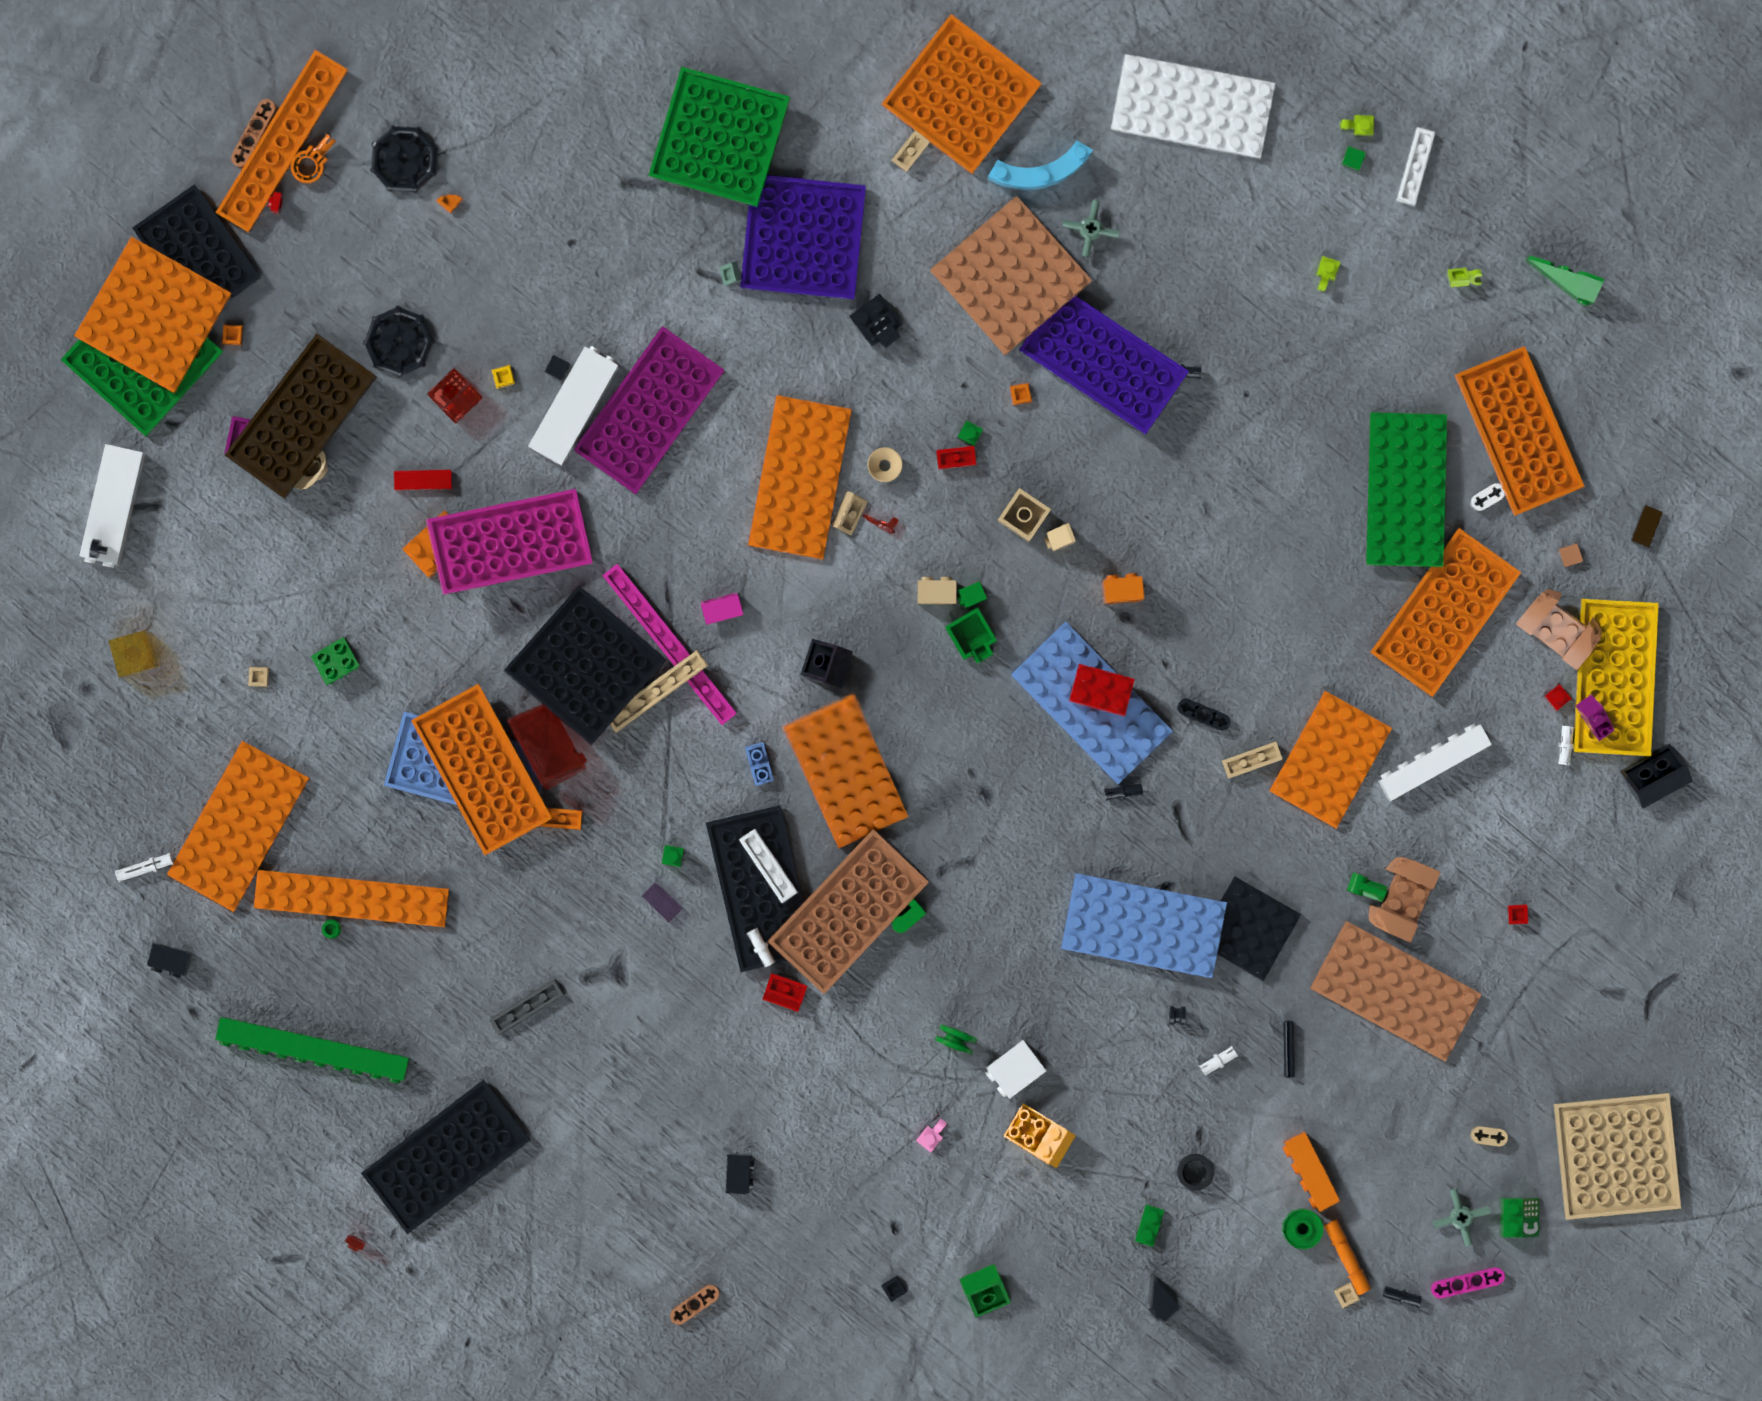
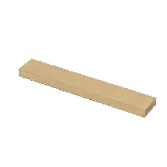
(660, 689)

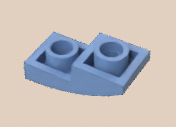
(759, 763)

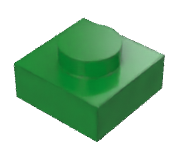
(970, 433)

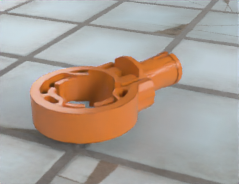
(321, 150)

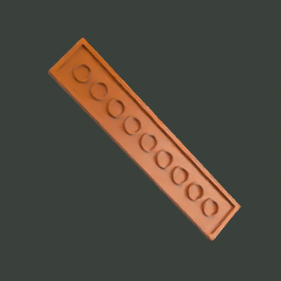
(282, 141)
(351, 898)

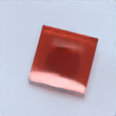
(355, 1243)

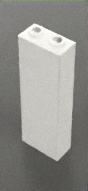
(574, 405)
(113, 503)

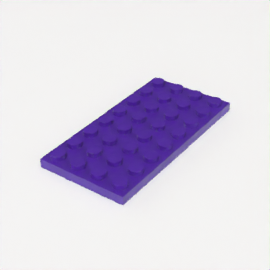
(1106, 363)

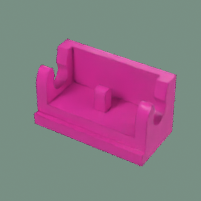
(721, 608)

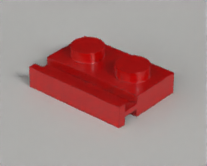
(784, 992)

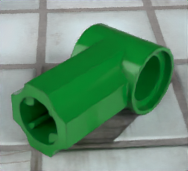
(1362, 886)

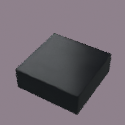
(557, 367)
(894, 1288)

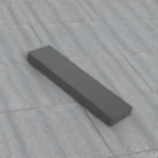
(526, 1007)

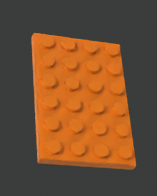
(1330, 759)

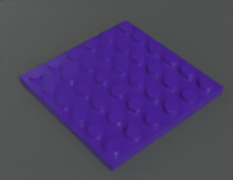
(804, 238)

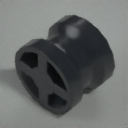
(1177, 1015)

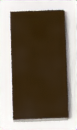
(1646, 526)

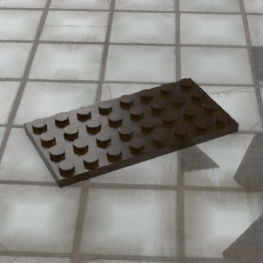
(300, 416)

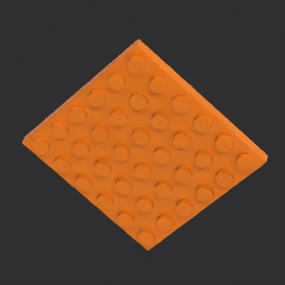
(961, 94)
(153, 314)

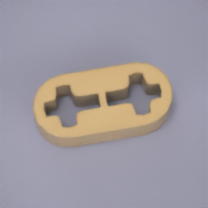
(1490, 1131)

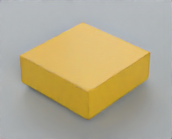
(503, 376)

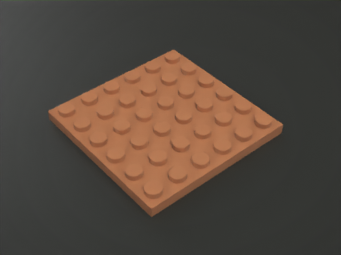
(1010, 275)

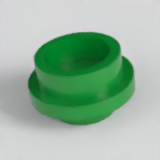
(331, 929)

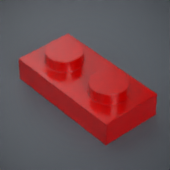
(956, 457)

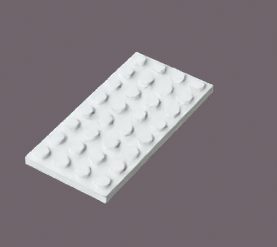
(1192, 106)

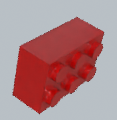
(1101, 690)

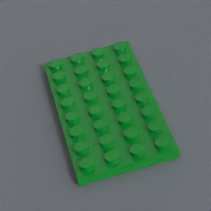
(1406, 489)

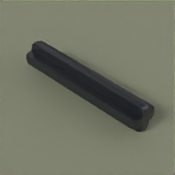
(1289, 1049)

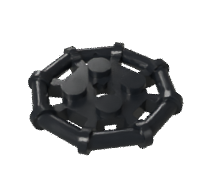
(412, 151)
(388, 345)

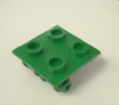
(335, 661)

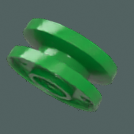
(956, 1039)
(1298, 1217)

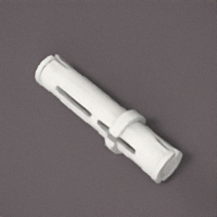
(152, 864)

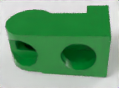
(903, 923)

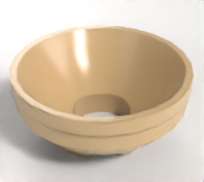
(880, 455)

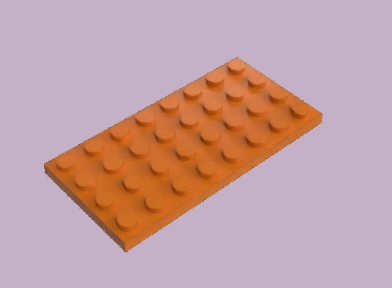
(1519, 430)
(799, 477)
(1445, 613)
(481, 769)
(845, 771)
(238, 826)

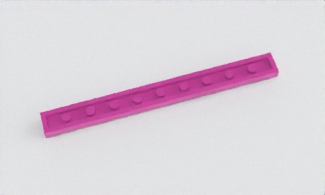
(667, 642)

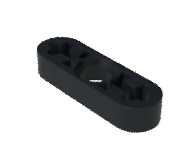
(1206, 722)

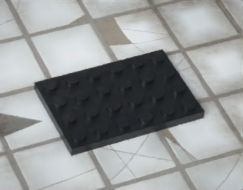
(197, 239)

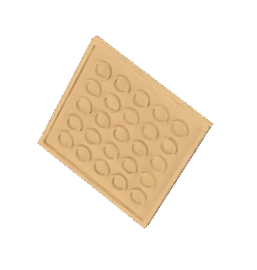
(1617, 1156)

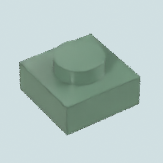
(730, 273)

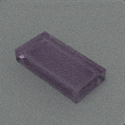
(662, 902)

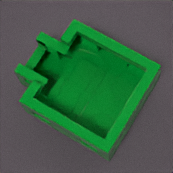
(972, 636)

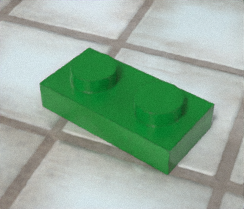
(1149, 1225)

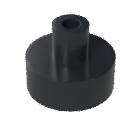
(96, 549)

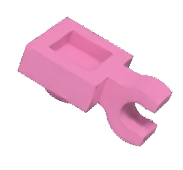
(930, 1137)

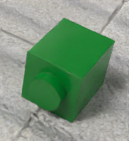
(971, 595)
(672, 856)

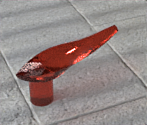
(888, 527)

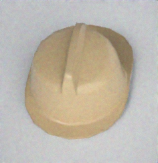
(315, 472)

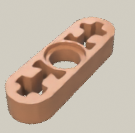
(679, 1308)

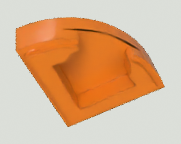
(449, 202)

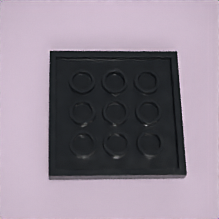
(1254, 928)

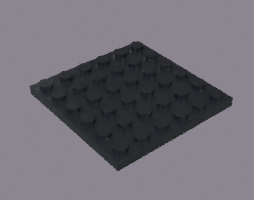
(584, 665)

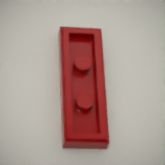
(423, 480)

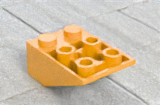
(1039, 1135)

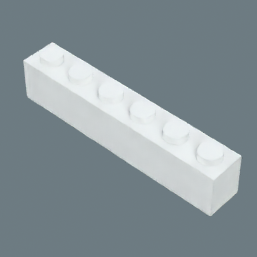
(1435, 762)

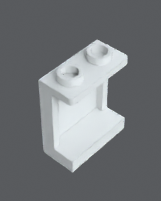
(1015, 1070)

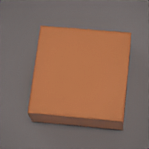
(1570, 555)

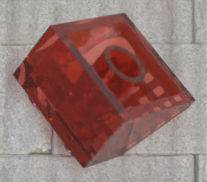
(454, 395)

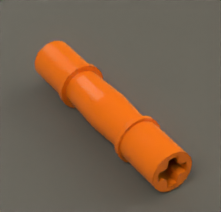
(1347, 1256)

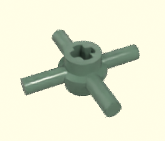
(1092, 220)
(1455, 1213)

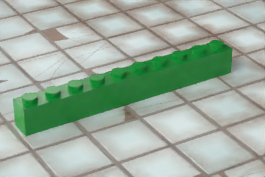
(312, 1048)

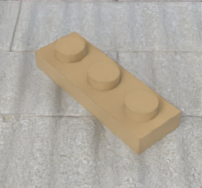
(1252, 760)

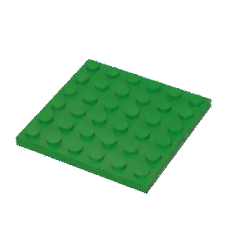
(719, 136)
(129, 392)

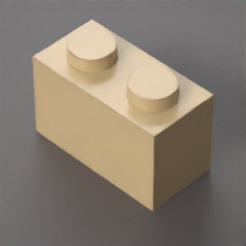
(937, 591)

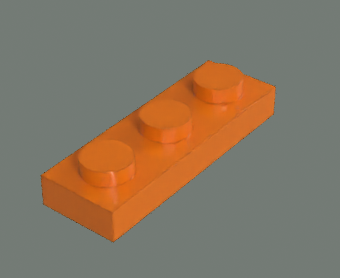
(564, 819)

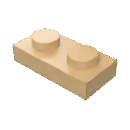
(910, 151)

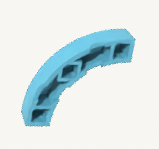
(1044, 175)

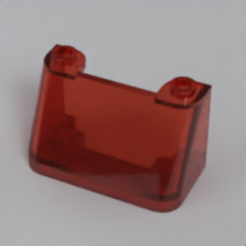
(547, 746)

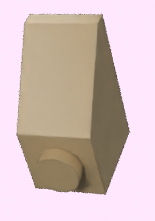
(1059, 537)

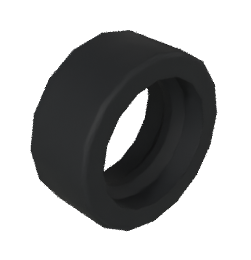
(1195, 1186)

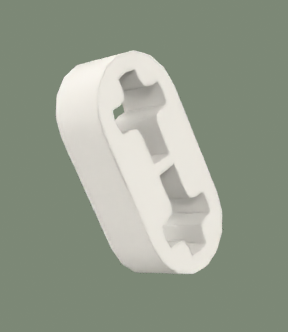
(1485, 493)

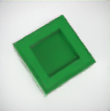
(1353, 158)

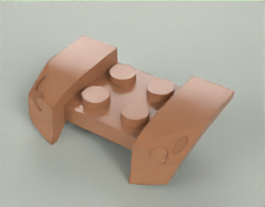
(1560, 629)
(1404, 898)

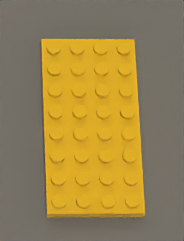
(1619, 676)

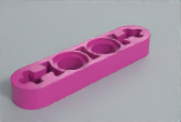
(1467, 1281)

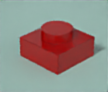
(275, 202)
(1557, 697)
(1517, 914)

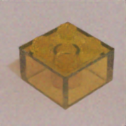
(133, 654)

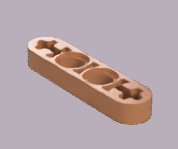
(251, 132)

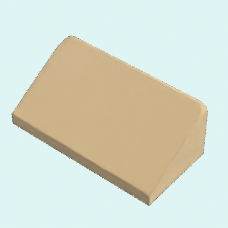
(849, 513)

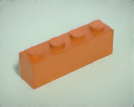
(1311, 1171)

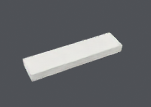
(1415, 166)
(768, 865)

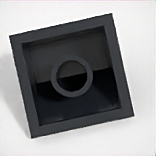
(826, 663)

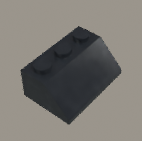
(1656, 776)
(1161, 1301)

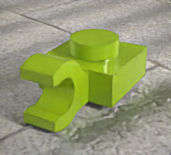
(1361, 125)
(1327, 271)
(1462, 277)

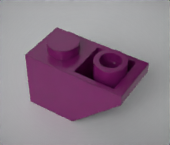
(1595, 717)

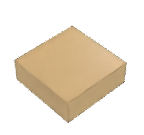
(258, 676)
(1346, 1295)

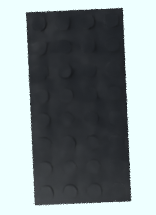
(745, 891)
(445, 1156)

